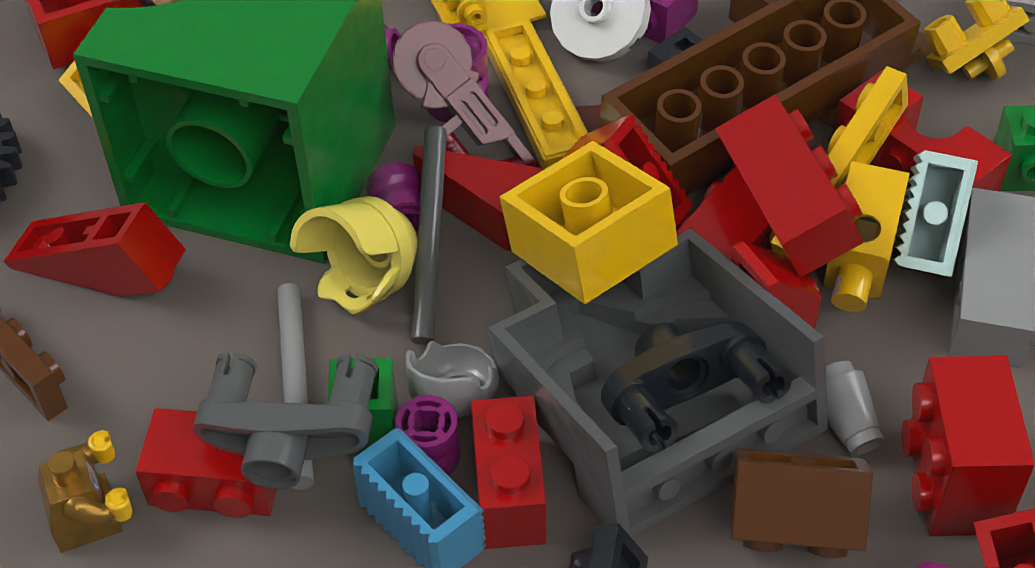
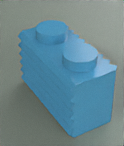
(418, 503)

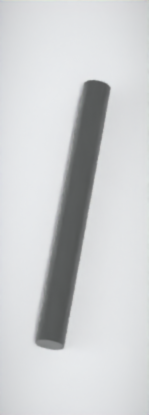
(429, 236)

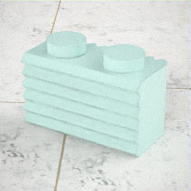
(934, 212)

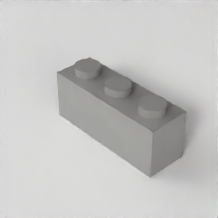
(995, 278)

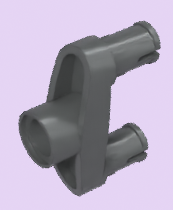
(283, 435)

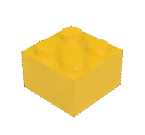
(589, 221)

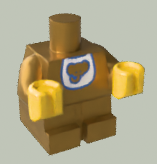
(77, 499)

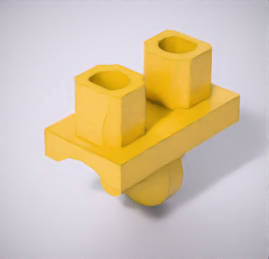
(955, 48)

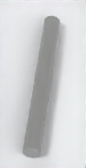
(293, 360)

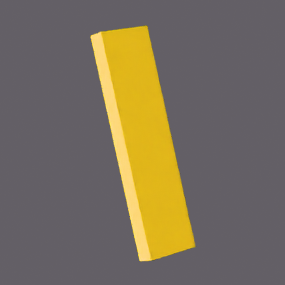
(534, 90)

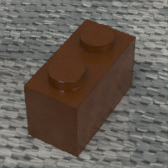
(800, 501)

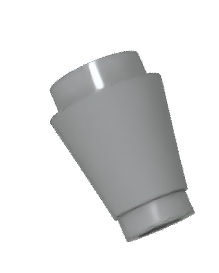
(851, 409)

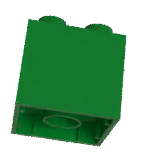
(240, 110)

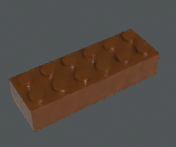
(791, 48)

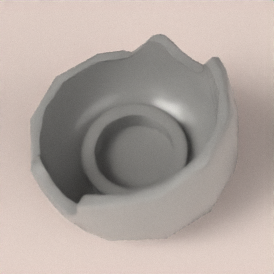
(453, 373)

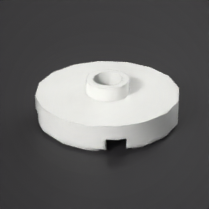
(600, 36)

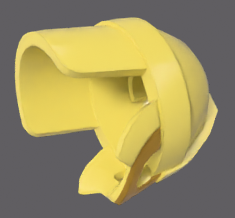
(367, 249)

